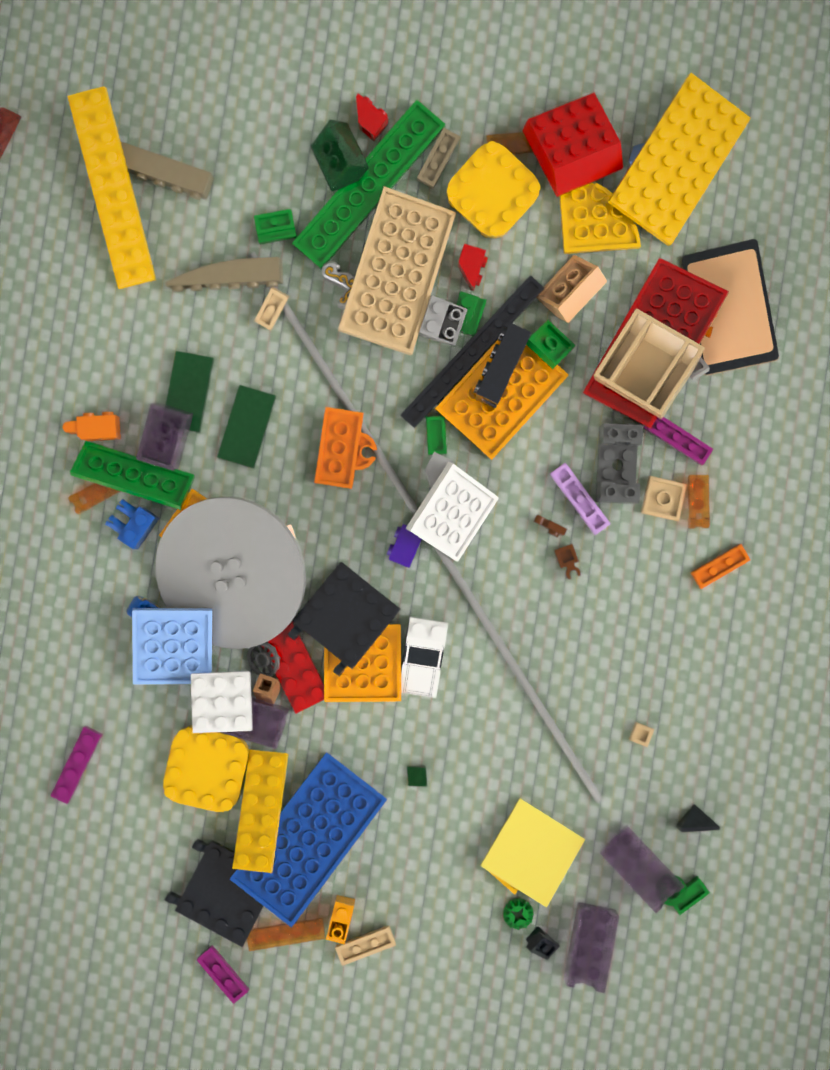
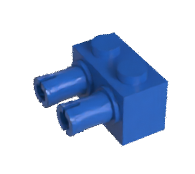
(138, 527)

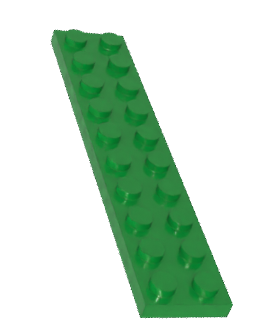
(356, 201)

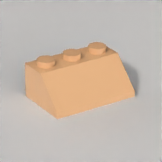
(572, 288)

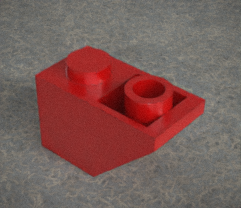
(370, 119)
(470, 264)

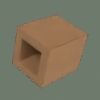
(266, 689)

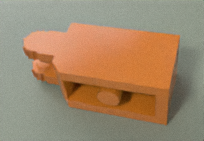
(95, 427)

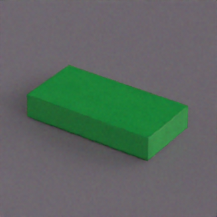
(436, 435)
(695, 892)

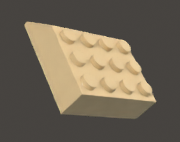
(649, 363)

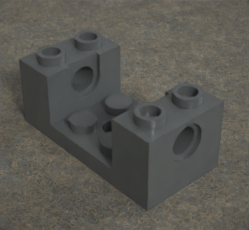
(621, 444)

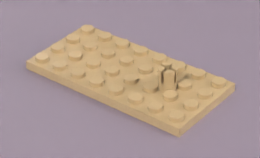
(397, 271)

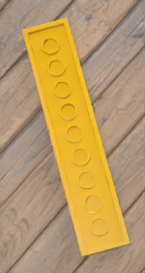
(111, 187)

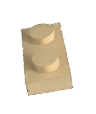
(271, 308)

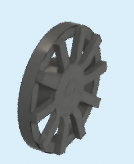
(264, 659)

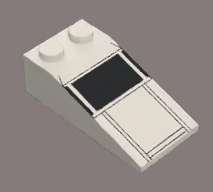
(423, 656)

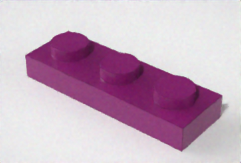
(222, 974)

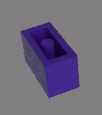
(405, 547)

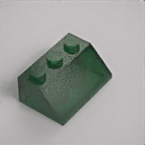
(339, 155)

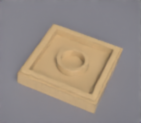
(663, 498)

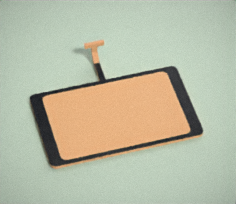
(744, 324)

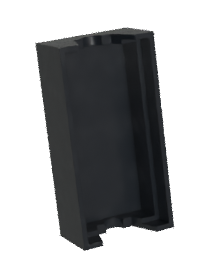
(502, 366)

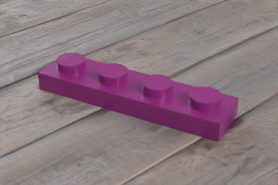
(680, 440)
(76, 765)

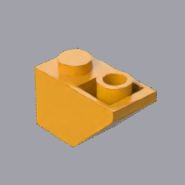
(340, 919)

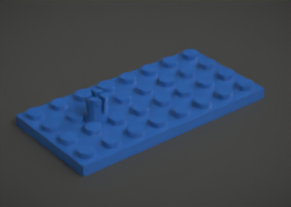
(312, 838)

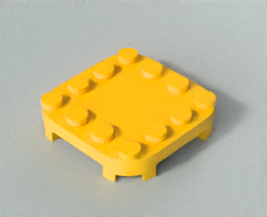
(493, 190)
(205, 769)

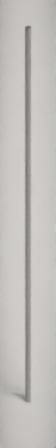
(447, 561)

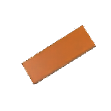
(720, 566)

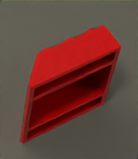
(574, 144)

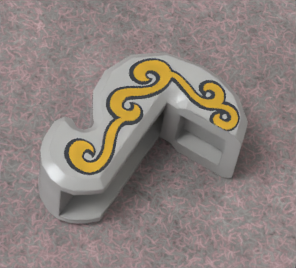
(344, 280)

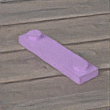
(579, 498)

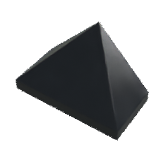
(696, 820)

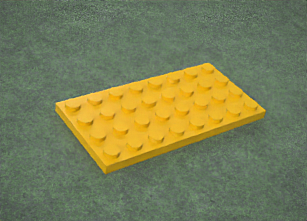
(679, 159)

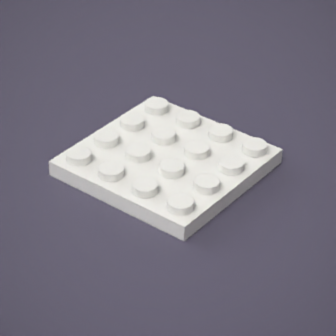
(452, 512)

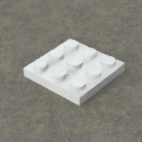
(221, 702)

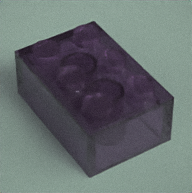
(164, 436)

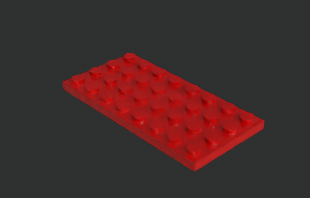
(676, 300)

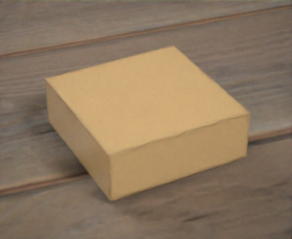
(641, 734)

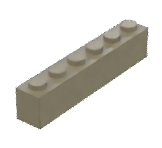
(167, 172)

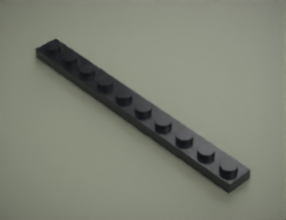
(472, 352)

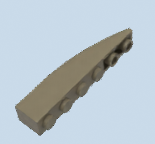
(231, 274)

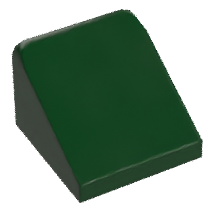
(417, 776)

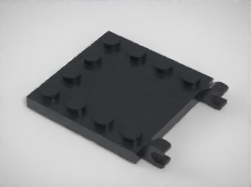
(345, 616)
(216, 900)

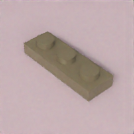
(438, 158)

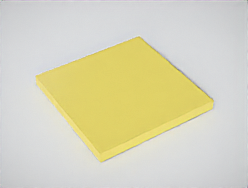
(532, 852)

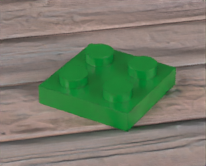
(550, 344)

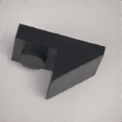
(541, 943)

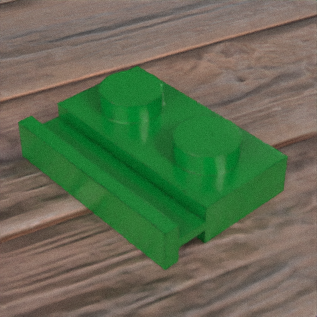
(275, 226)
(474, 312)

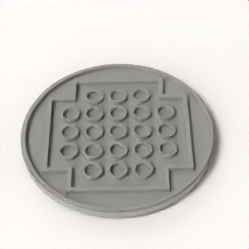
(236, 562)

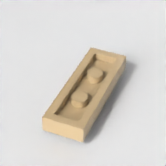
(365, 945)

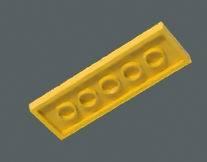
(260, 811)

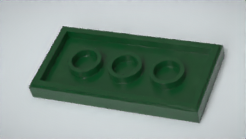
(190, 385)
(246, 426)

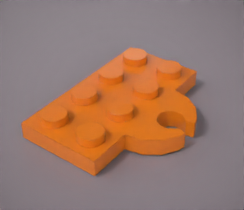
(342, 448)

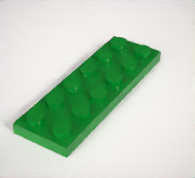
(132, 476)

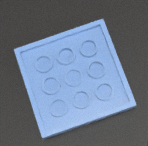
(171, 644)

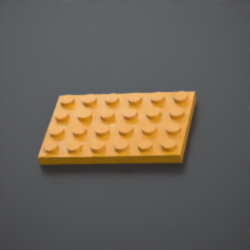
(526, 391)

